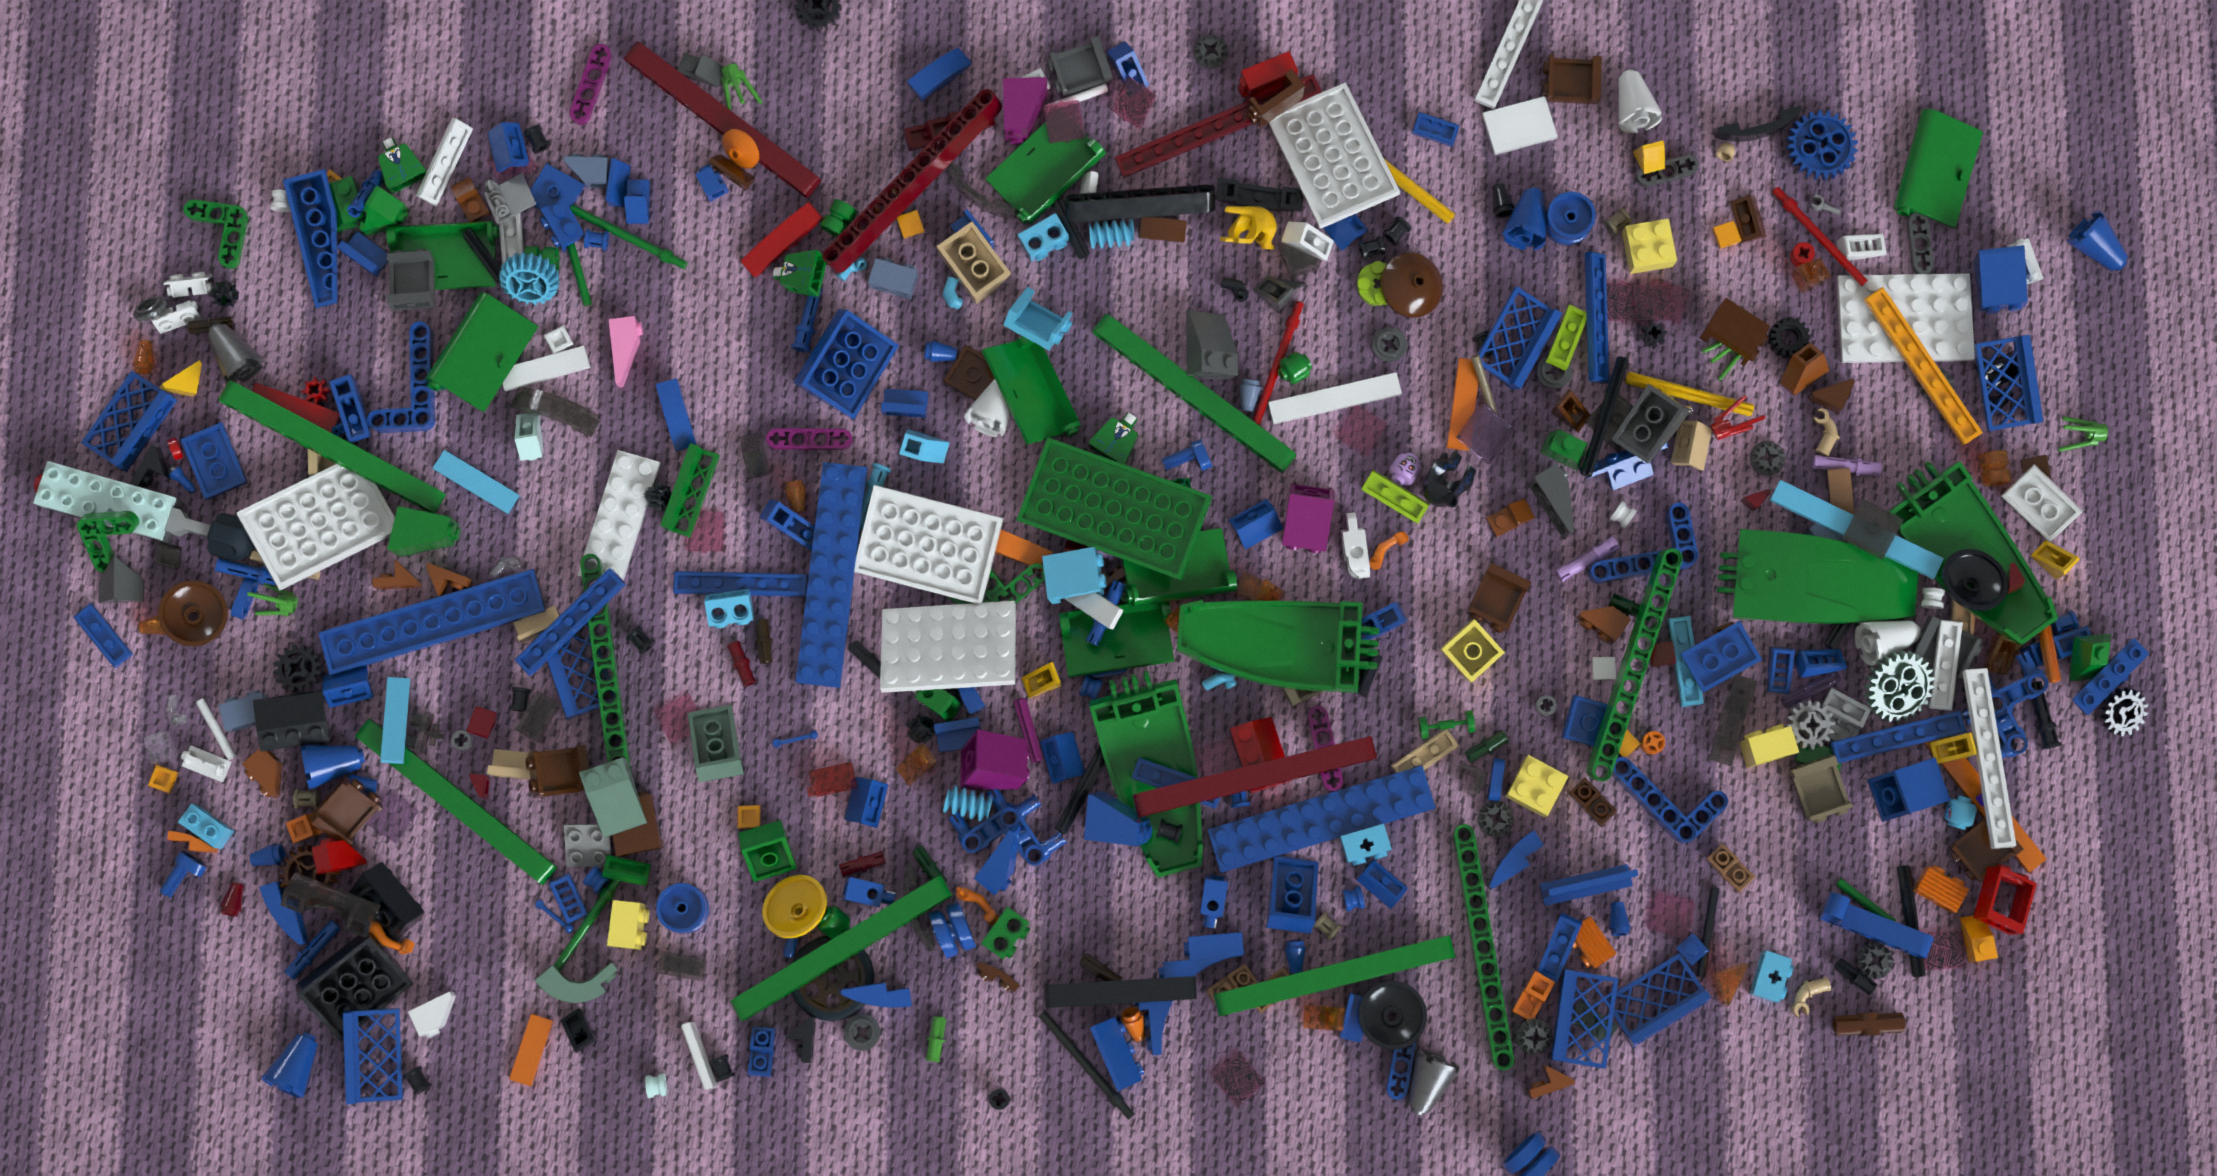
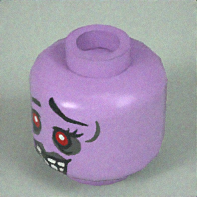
(1405, 469)

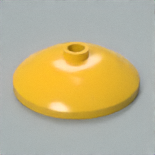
(789, 899)

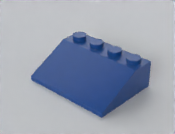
(846, 363)

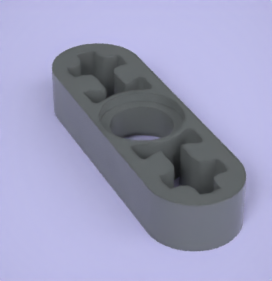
(1684, 172)
(1927, 259)

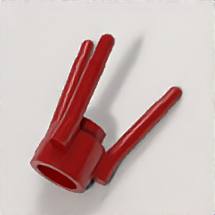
(1723, 429)

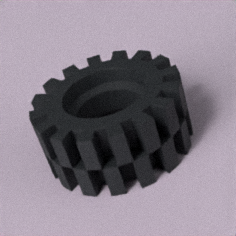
(1788, 324)

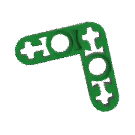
(225, 219)
(102, 556)
(1002, 589)

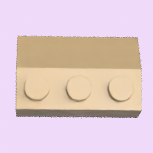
(973, 262)

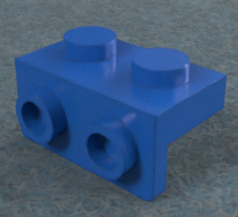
(562, 224)

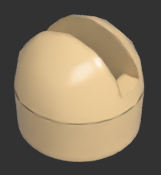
(1726, 151)

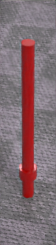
(1790, 205)
(1292, 323)

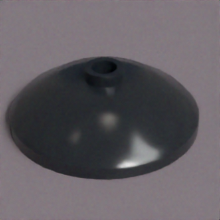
(1980, 572)
(1397, 999)

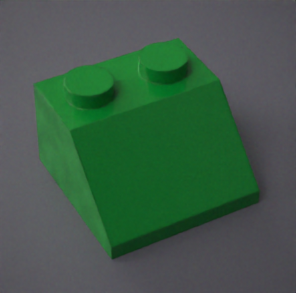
(343, 195)
(767, 851)

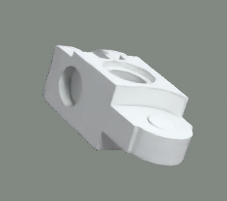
(1355, 548)

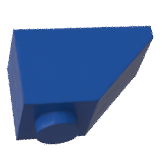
(1126, 63)

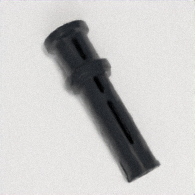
(2045, 724)

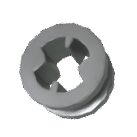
(1551, 709)
(457, 735)

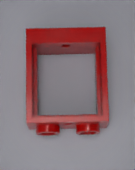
(1265, 76)
(2021, 904)

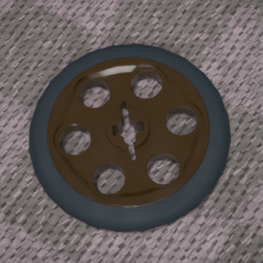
(817, 1005)

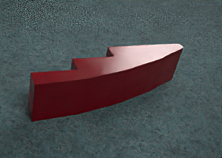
(920, 136)

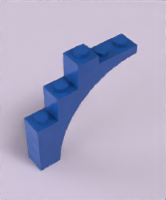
(1202, 953)

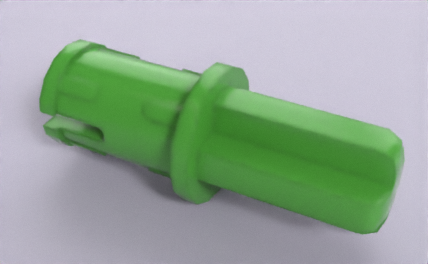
(936, 1039)

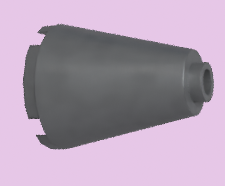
(234, 356)
(1430, 1080)

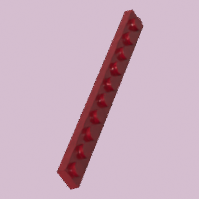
(1199, 133)

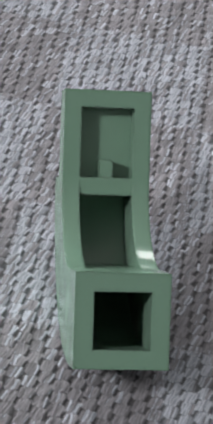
(571, 991)

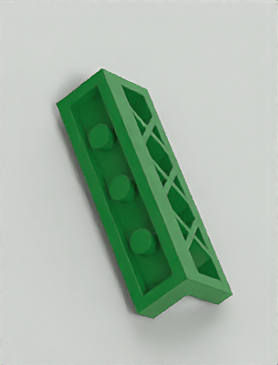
(682, 487)

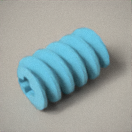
(1111, 233)
(968, 803)

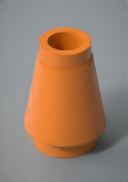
(1134, 1023)

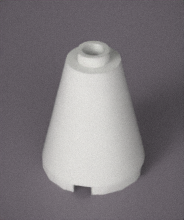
(1636, 103)
(989, 412)
(1884, 637)

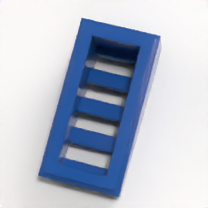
(1772, 660)
(1805, 662)
(556, 892)

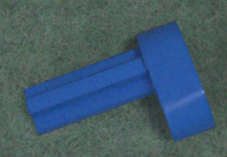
(1196, 450)
(185, 863)

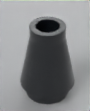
(1502, 203)

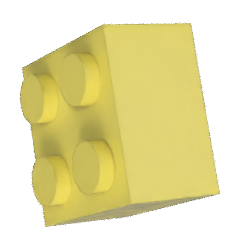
(1649, 246)
(1471, 650)
(1768, 747)
(1536, 786)
(628, 925)

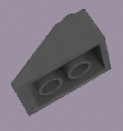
(1210, 346)
(1650, 423)
(1554, 496)

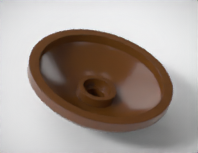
(1401, 289)
(192, 598)

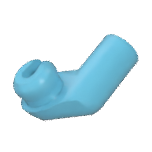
(859, 265)
(950, 295)
(1219, 678)

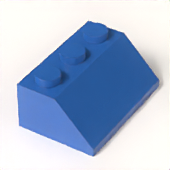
(1117, 1053)

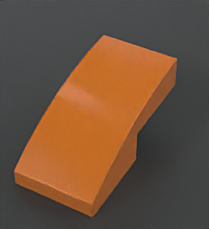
(302, 829)
(195, 843)
(1533, 996)

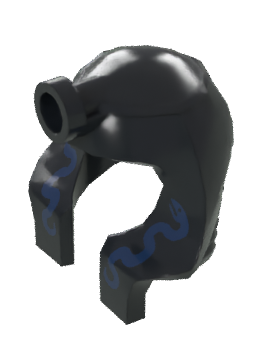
(1442, 492)

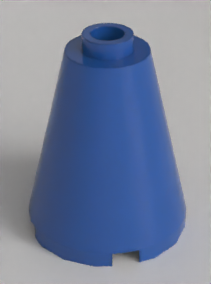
(1527, 221)
(2099, 242)
(329, 762)
(293, 1066)

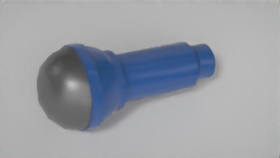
(176, 473)

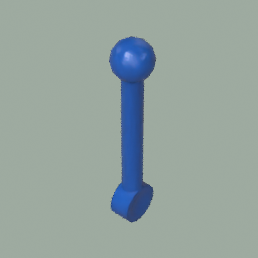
(777, 743)
(541, 905)

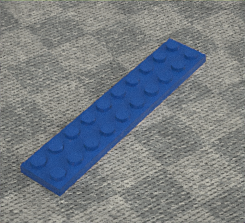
(831, 575)
(432, 622)
(1321, 819)

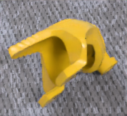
(1257, 221)

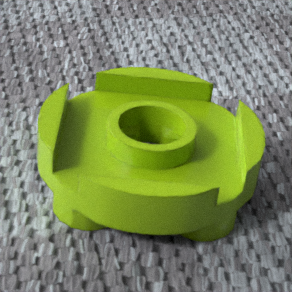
(1366, 285)

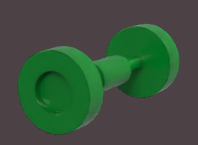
(1446, 724)

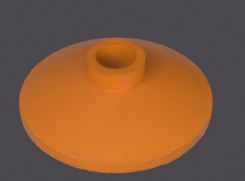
(740, 148)

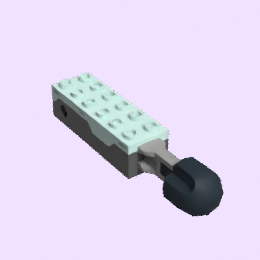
(160, 515)

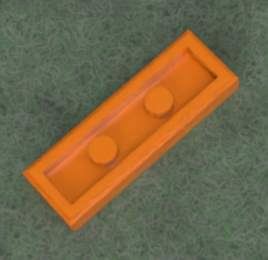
(531, 1050)

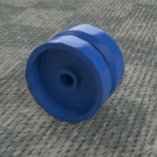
(1580, 221)
(696, 908)
(954, 929)
(1531, 1158)

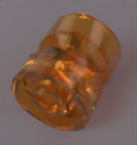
(1994, 468)

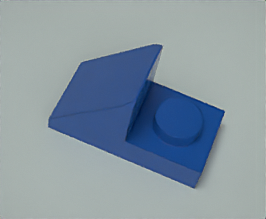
(637, 202)

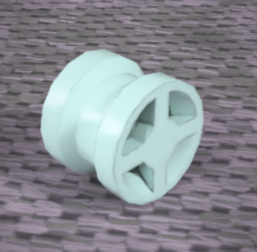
(656, 1085)

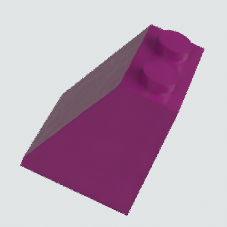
(1022, 104)
(1308, 518)
(993, 762)

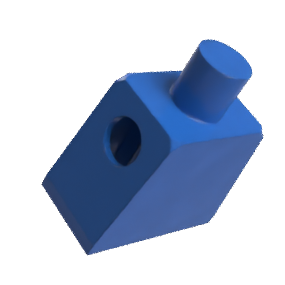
(1213, 889)
(856, 891)

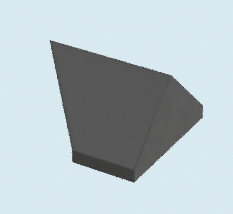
(1277, 291)
(120, 584)

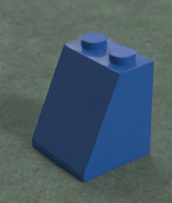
(2001, 279)
(1908, 789)
(1114, 821)

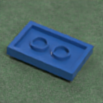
(214, 461)
(1721, 656)

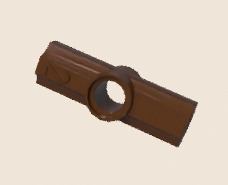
(1868, 1024)

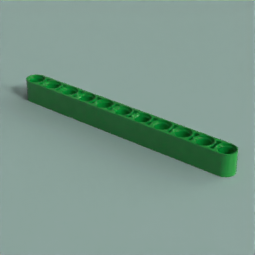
(1194, 393)
(331, 447)
(1642, 656)
(607, 663)
(463, 807)
(841, 948)
(1478, 957)
(1333, 975)

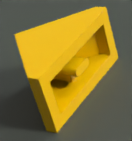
(1651, 157)
(184, 382)
(2054, 559)
(1041, 680)
(1953, 748)

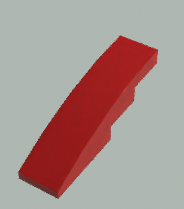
(781, 239)
(312, 412)

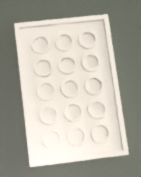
(1333, 156)
(1932, 304)
(316, 523)
(928, 544)
(948, 646)

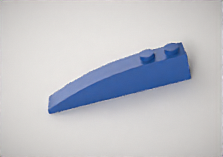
(316, 232)

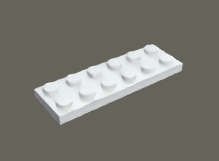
(621, 512)

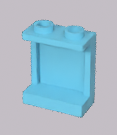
(1036, 321)
(1073, 574)

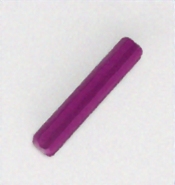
(1028, 729)

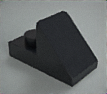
(151, 463)
(578, 1030)
(806, 1032)

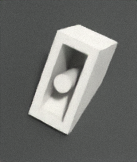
(1307, 239)
(432, 1015)

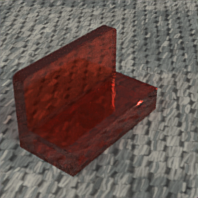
(832, 780)

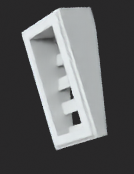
(1847, 246)

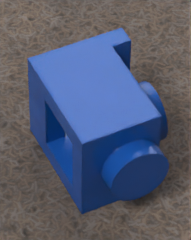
(711, 183)

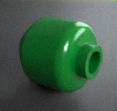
(1294, 368)
(834, 922)

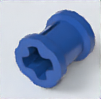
(596, 239)
(2064, 623)
(1239, 800)

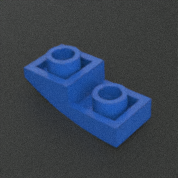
(761, 1051)

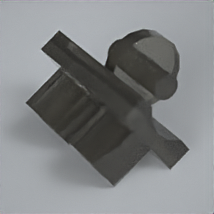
(420, 742)

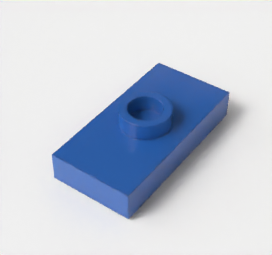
(1435, 129)

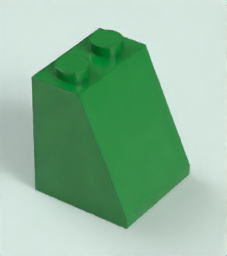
(421, 532)

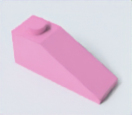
(625, 341)

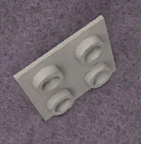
(508, 198)
(585, 845)

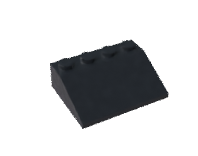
(354, 979)

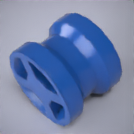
(1090, 687)
(595, 880)
(1353, 898)

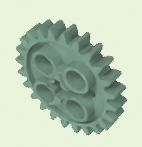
(1899, 686)

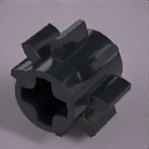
(224, 294)
(1648, 339)
(658, 496)
(921, 729)

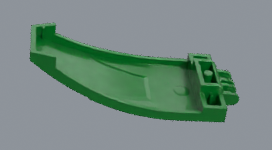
(1954, 516)
(1815, 581)
(1280, 642)
(1151, 726)

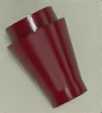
(232, 901)

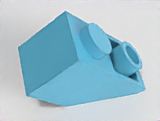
(924, 447)

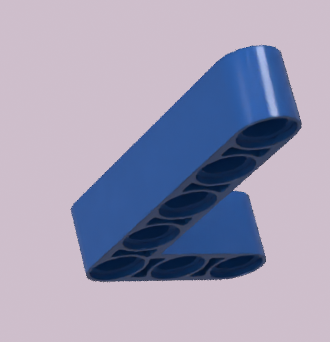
(417, 388)
(1631, 562)
(1664, 804)
(1875, 927)

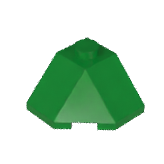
(382, 211)
(2089, 656)

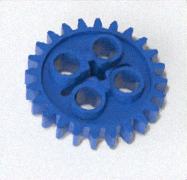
(1829, 128)

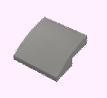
(1847, 714)

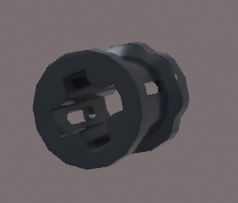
(537, 139)
(1397, 230)
(1372, 248)
(1479, 338)
(640, 640)
(520, 699)
(1169, 831)
(722, 1068)
(417, 1080)
(994, 1103)

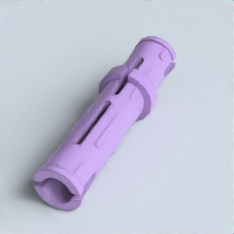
(1856, 466)
(1595, 554)

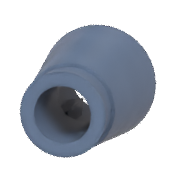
(1248, 394)

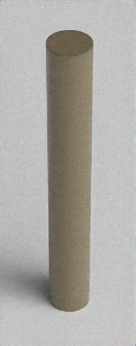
(1482, 379)

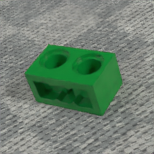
(1001, 930)

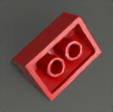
(1257, 743)

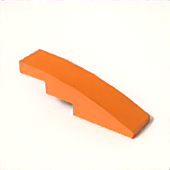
(1462, 402)
(1020, 549)

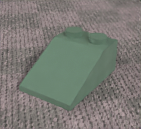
(715, 743)
(613, 797)

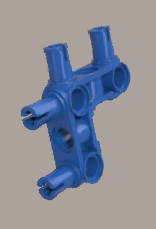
(2010, 696)
(995, 827)

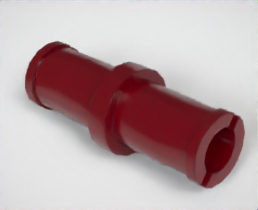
(741, 663)
(862, 863)

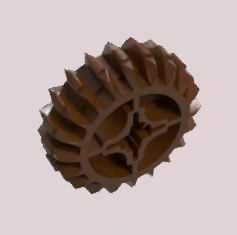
(297, 861)

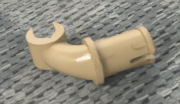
(1830, 433)
(1807, 990)

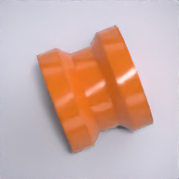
(1656, 741)

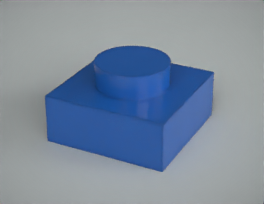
(1692, 949)

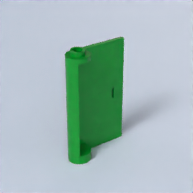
(1938, 168)
(1038, 177)
(451, 251)
(472, 355)
(1032, 390)
(1204, 576)
(1135, 641)

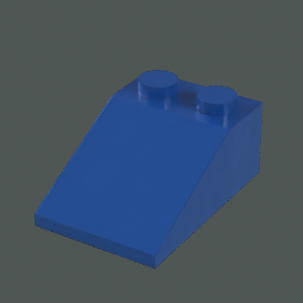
(1292, 895)

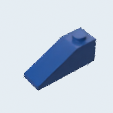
(350, 407)
(788, 523)
(1001, 864)

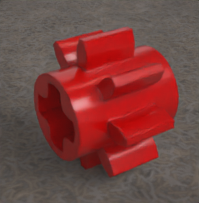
(310, 386)

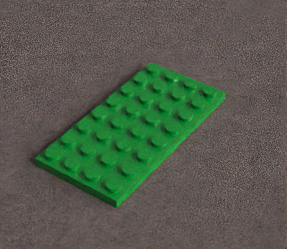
(1114, 508)

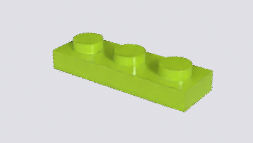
(1567, 337)
(1395, 496)

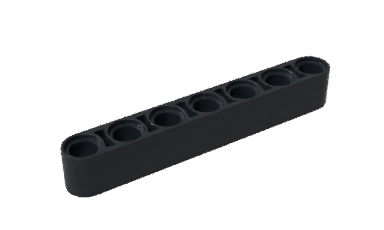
(1140, 203)
(1120, 992)

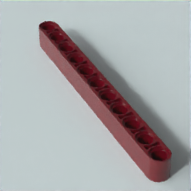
(720, 117)
(912, 181)
(1254, 776)

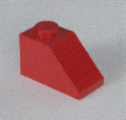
(336, 856)

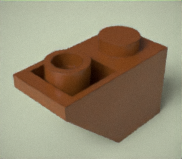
(1804, 369)
(1605, 621)
(266, 770)

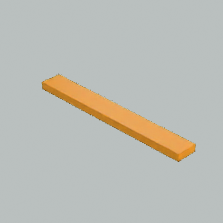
(1922, 366)

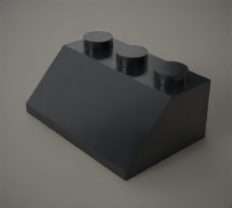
(291, 720)
(397, 909)

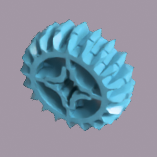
(529, 278)

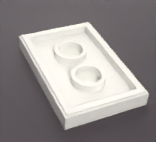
(1519, 125)
(2042, 503)
(699, 1055)

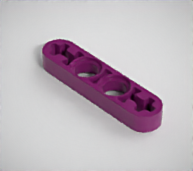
(587, 83)
(809, 443)
(1324, 720)

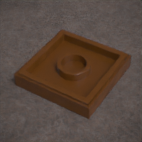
(969, 373)

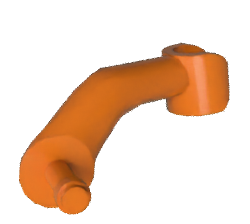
(1377, 558)
(968, 895)
(404, 947)

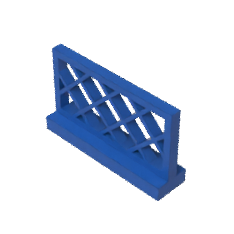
(1534, 345)
(2027, 382)
(154, 414)
(561, 680)
(1587, 884)
(1564, 1016)
(1668, 1016)
(353, 1061)

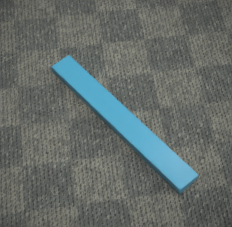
(1838, 521)

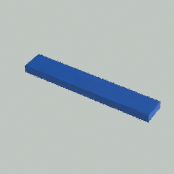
(1597, 317)
(759, 583)
(570, 621)
(1898, 737)

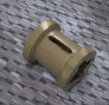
(1617, 221)
(306, 798)
(1333, 927)

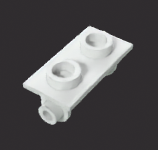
(2033, 270)
(180, 284)
(172, 319)
(205, 763)

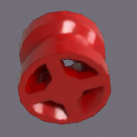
(1798, 258)

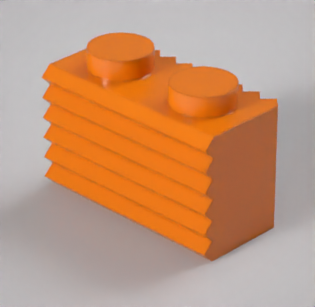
(1941, 889)
(1593, 944)

